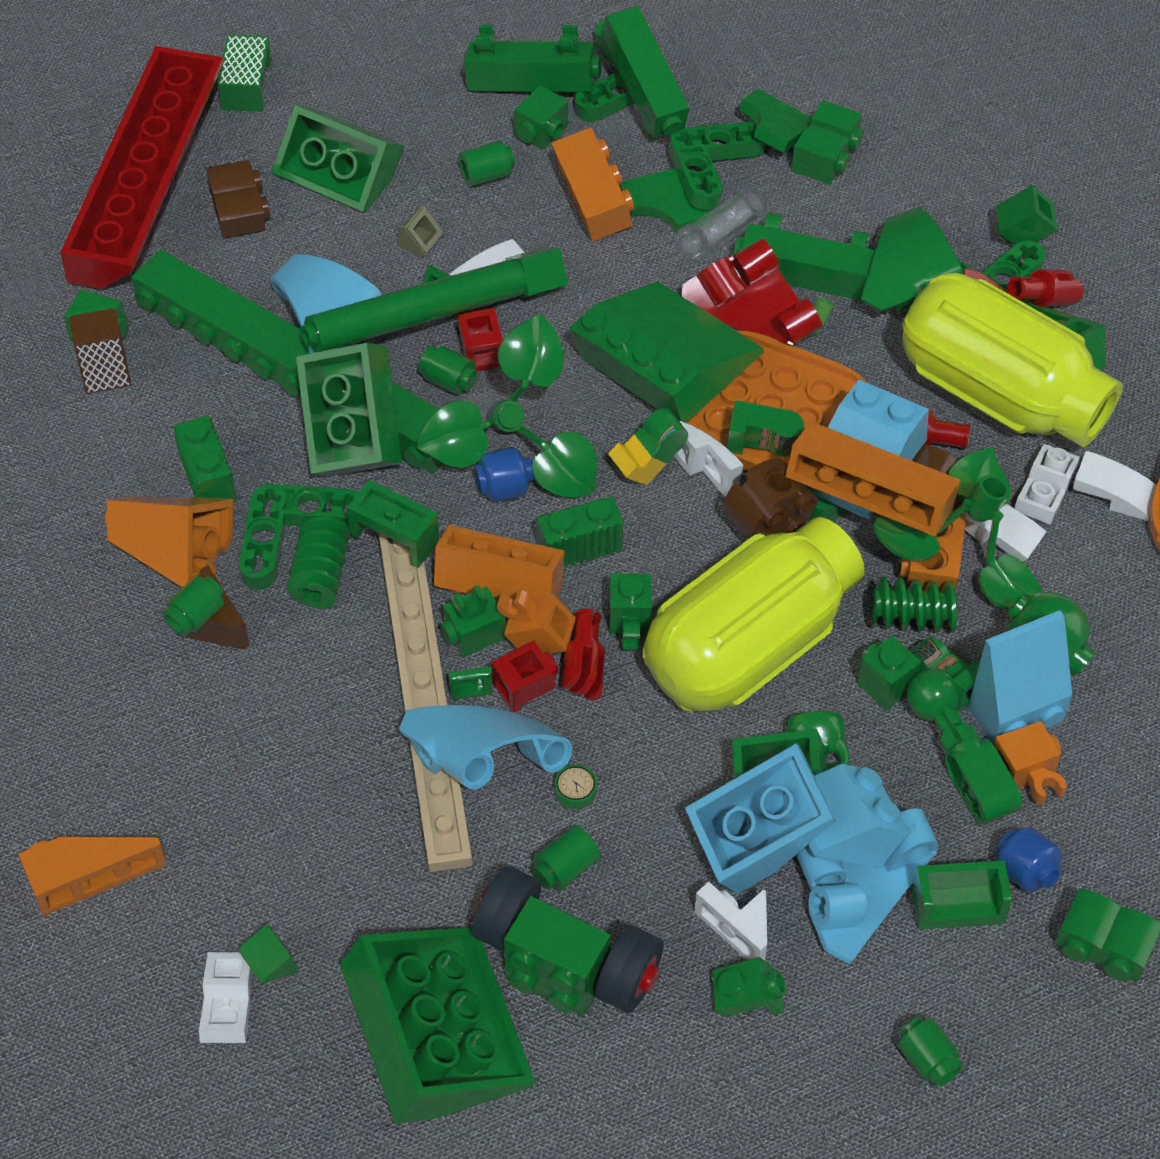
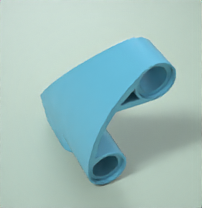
(319, 285)
(463, 736)
(854, 899)

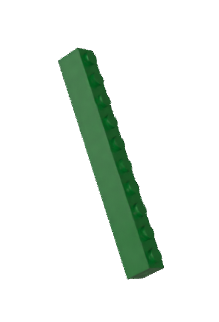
(253, 337)

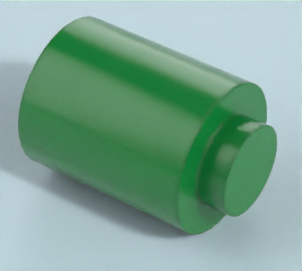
(486, 163)
(565, 858)

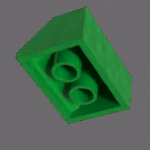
(336, 157)

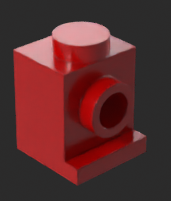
(480, 337)
(524, 675)

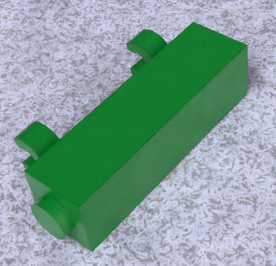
(528, 64)
(645, 72)
(815, 261)

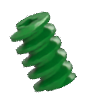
(318, 562)
(914, 604)

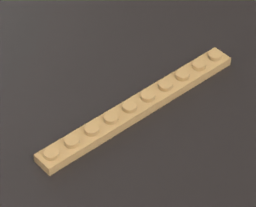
(423, 686)

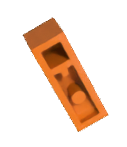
(81, 867)

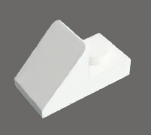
(740, 928)

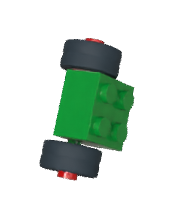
(560, 953)

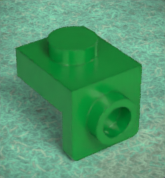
(748, 987)

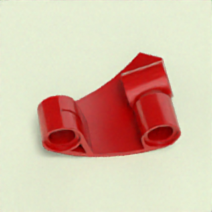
(753, 296)

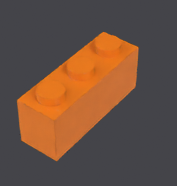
(594, 183)
(500, 563)

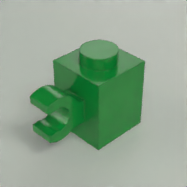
(630, 607)
(473, 621)

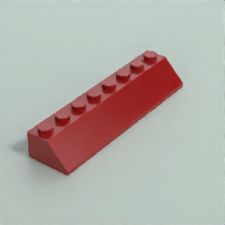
(138, 167)

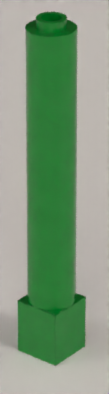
(401, 309)

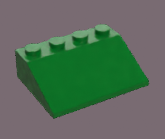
(663, 348)
(434, 1022)

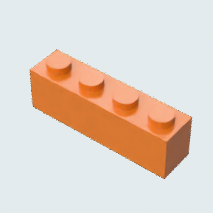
(872, 478)

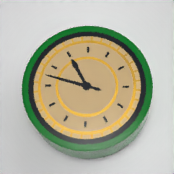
(575, 786)

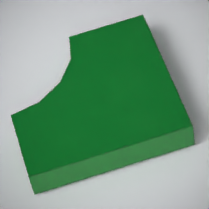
(775, 121)
(662, 197)

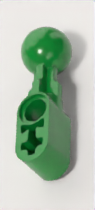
(970, 762)

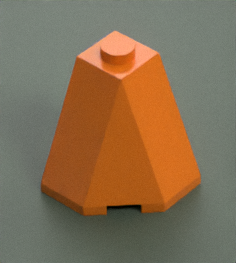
(171, 532)

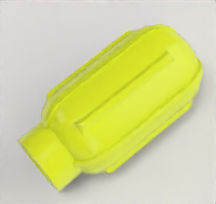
(1007, 359)
(751, 615)

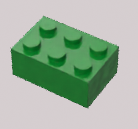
(349, 409)

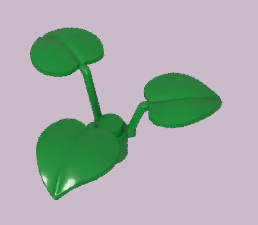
(456, 431)
(984, 493)

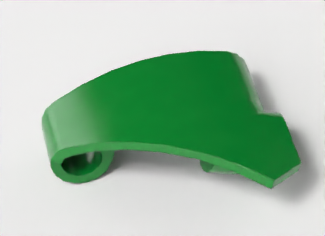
(906, 260)

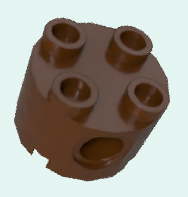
(769, 501)

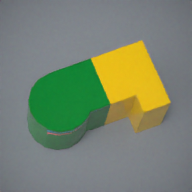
(650, 447)

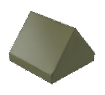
(419, 232)

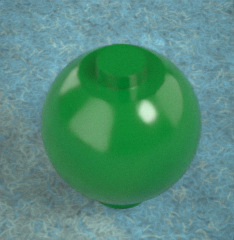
(1076, 623)

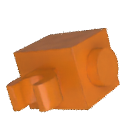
(537, 619)
(1032, 759)

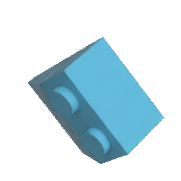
(881, 421)
(1023, 678)
(760, 819)

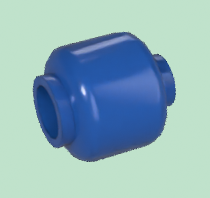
(503, 474)
(1030, 859)

